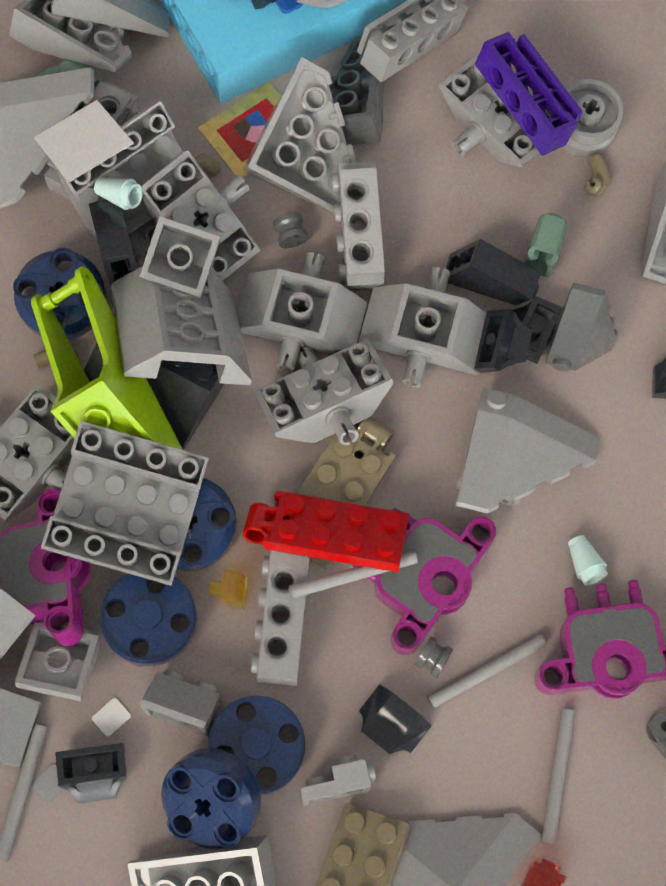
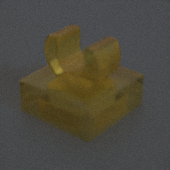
(231, 590)

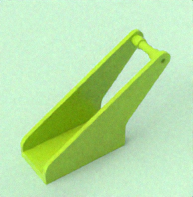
(110, 399)

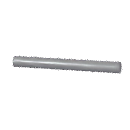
(344, 577)
(486, 671)
(558, 777)
(21, 790)

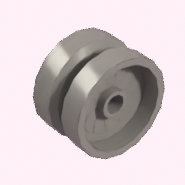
(599, 120)

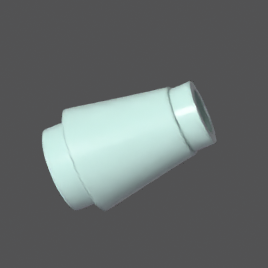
(119, 191)
(586, 561)

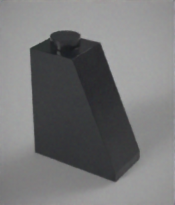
(113, 239)
(492, 273)

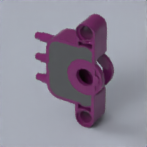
(438, 555)
(31, 580)
(604, 633)

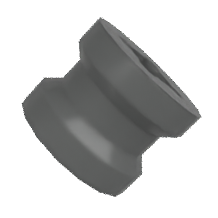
(290, 230)
(433, 656)

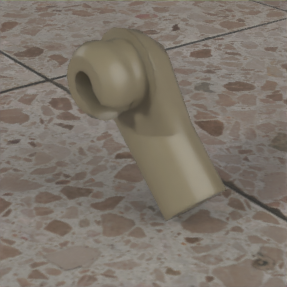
(601, 176)

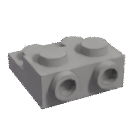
(57, 668)
(348, 779)

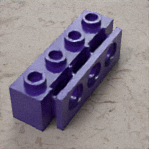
(512, 89)

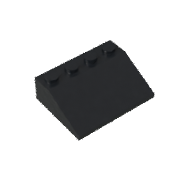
(180, 388)

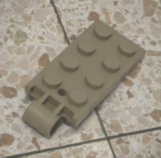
(346, 478)
(364, 849)

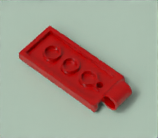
(329, 530)

